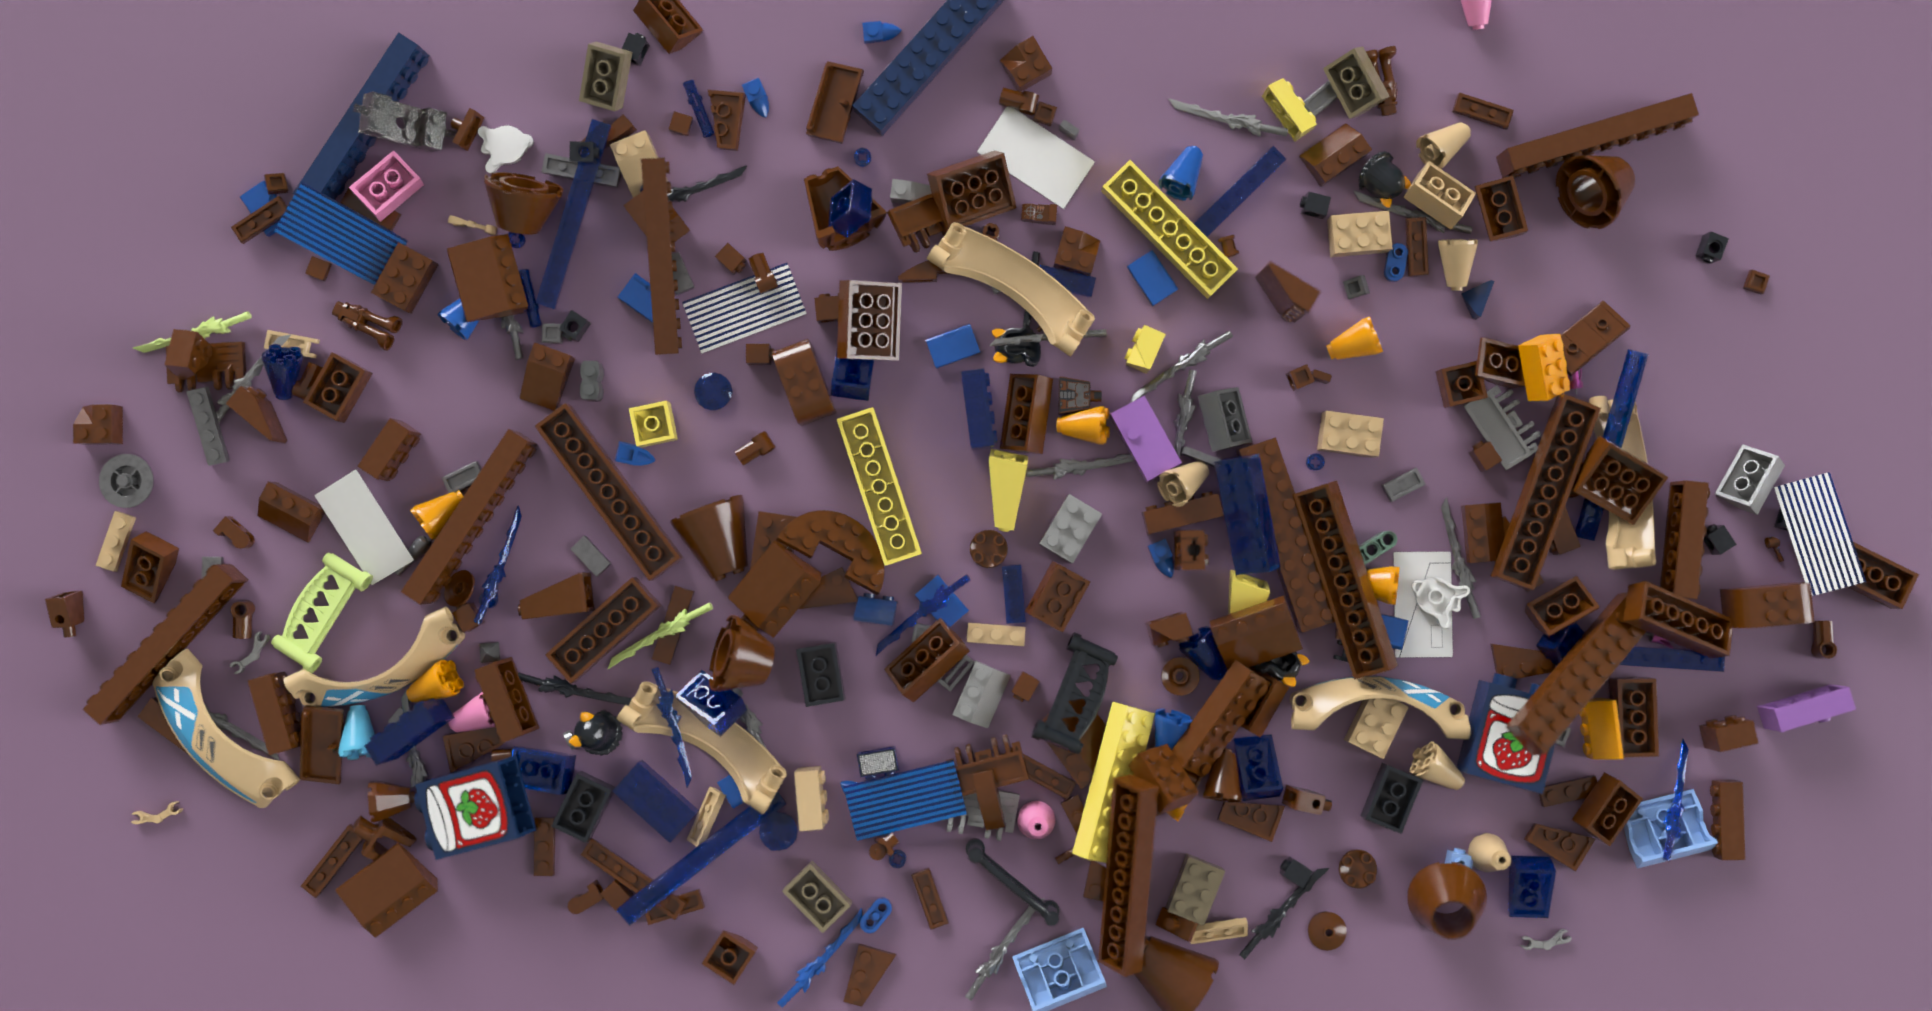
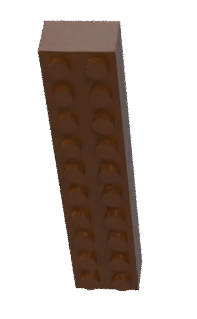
(1598, 136)
(609, 491)
(1545, 492)
(469, 518)
(1298, 567)
(1345, 580)
(166, 641)
(1575, 679)
(1128, 874)

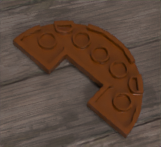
(842, 536)

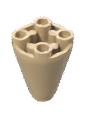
(1435, 766)

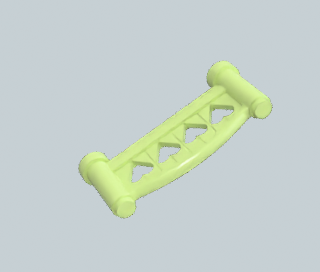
(347, 579)

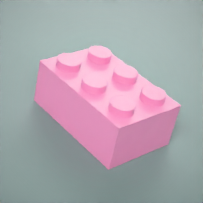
(386, 186)

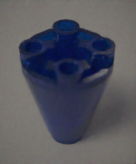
(282, 369)

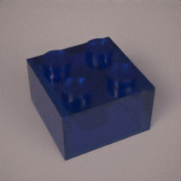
(850, 208)

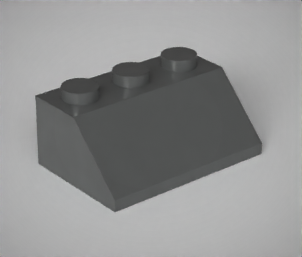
(1225, 419)

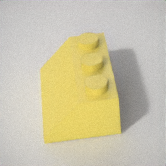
(1289, 109)

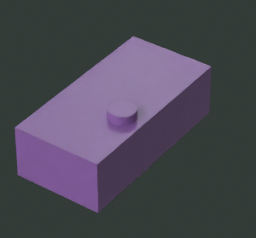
(1145, 439)
(1806, 708)

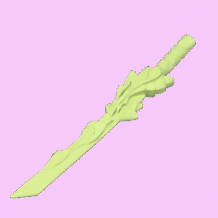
(204, 330)
(664, 629)

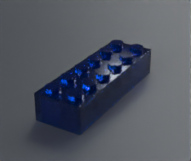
(1247, 514)

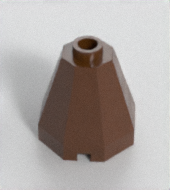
(388, 799)

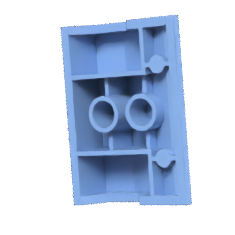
(1647, 832)
(1059, 971)

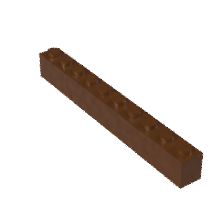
(660, 255)

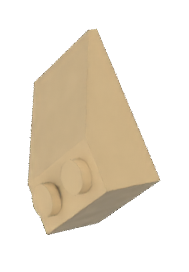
(628, 157)

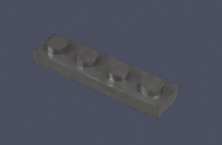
(563, 167)
(208, 426)

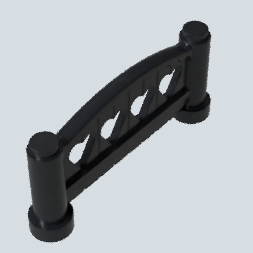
(1054, 729)
(1048, 909)

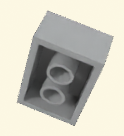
(1070, 528)

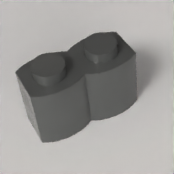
(591, 386)

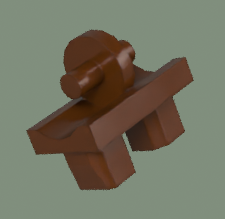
(883, 846)

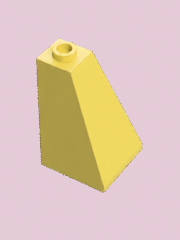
(1007, 482)
(1246, 591)

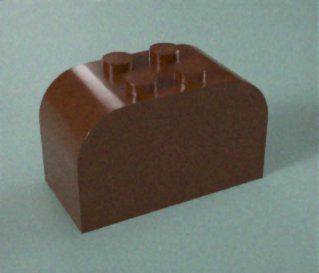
(803, 382)
(1768, 605)

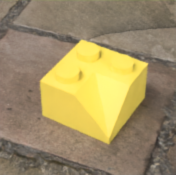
(1145, 348)
(653, 424)

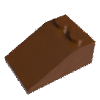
(637, 211)
(1499, 363)
(546, 376)
(257, 411)
(148, 565)

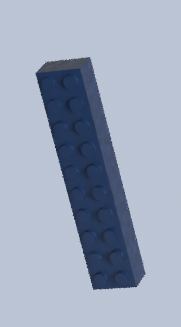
(921, 61)
(346, 146)

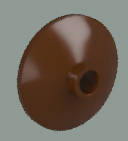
(459, 588)
(1180, 686)
(1320, 924)

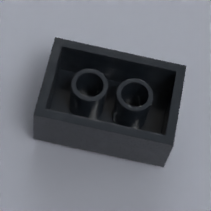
(821, 674)
(1391, 798)
(583, 806)

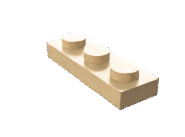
(115, 541)
(996, 634)
(706, 816)
(1220, 930)

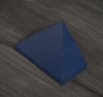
(1477, 298)

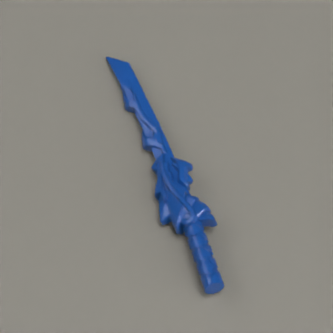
(818, 965)

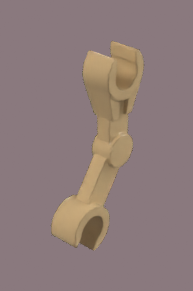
(456, 221)
(145, 817)

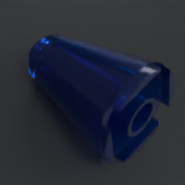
(1204, 653)

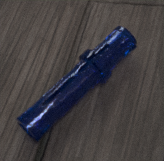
(690, 88)
(532, 310)

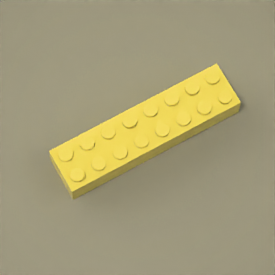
(1168, 229)
(879, 486)
(1123, 739)

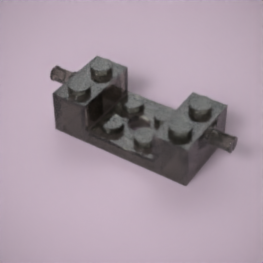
(421, 127)

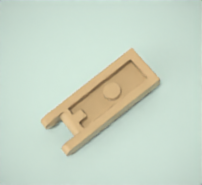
(294, 340)

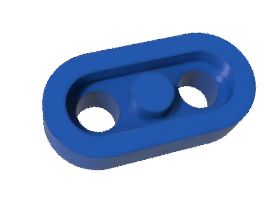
(1395, 261)
(876, 915)

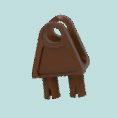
(371, 832)

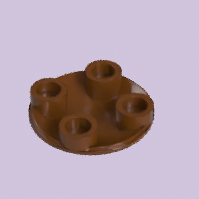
(988, 548)
(1358, 869)

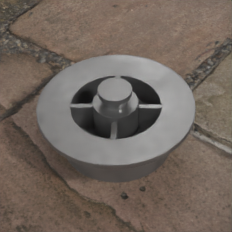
(126, 480)

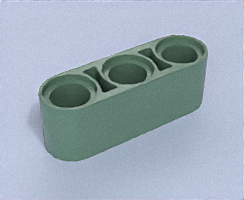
(1378, 544)

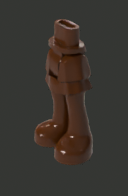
(1388, 106)
(357, 317)

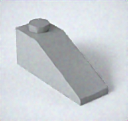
(907, 191)

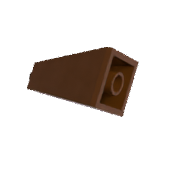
(564, 597)

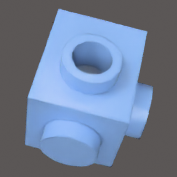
(1459, 856)

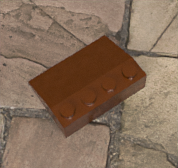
(973, 189)
(487, 278)
(1287, 292)
(869, 320)
(1618, 480)
(775, 588)
(1256, 633)
(1081, 765)
(387, 889)

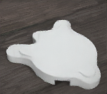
(504, 145)
(1439, 597)

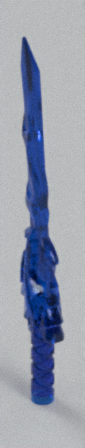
(495, 577)
(925, 608)
(673, 719)
(1675, 811)

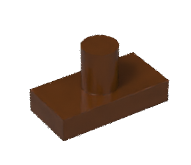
(467, 128)
(1074, 810)
(1176, 924)

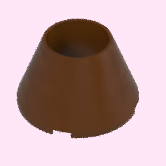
(1594, 189)
(520, 201)
(740, 657)
(1445, 884)

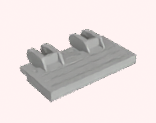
(1501, 428)
(1009, 806)

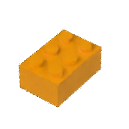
(1544, 367)

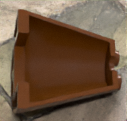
(819, 194)
(716, 536)
(1175, 975)

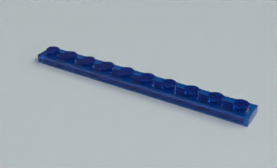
(572, 218)
(1615, 431)
(696, 861)

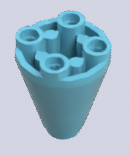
(356, 733)

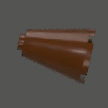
(1224, 779)

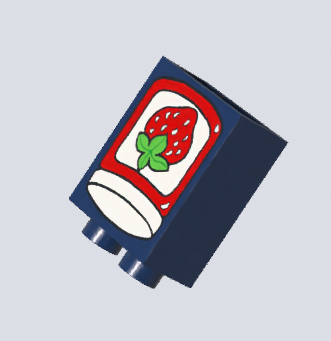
(1491, 748)
(474, 808)

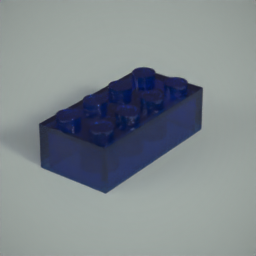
(978, 410)
(408, 731)
(655, 801)

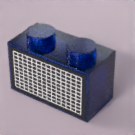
(878, 762)

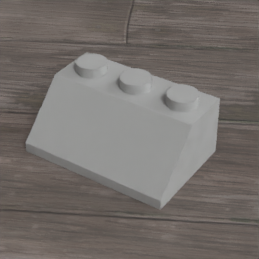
(1750, 479)
(981, 694)

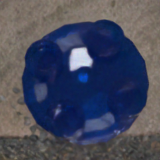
(713, 391)
(778, 831)

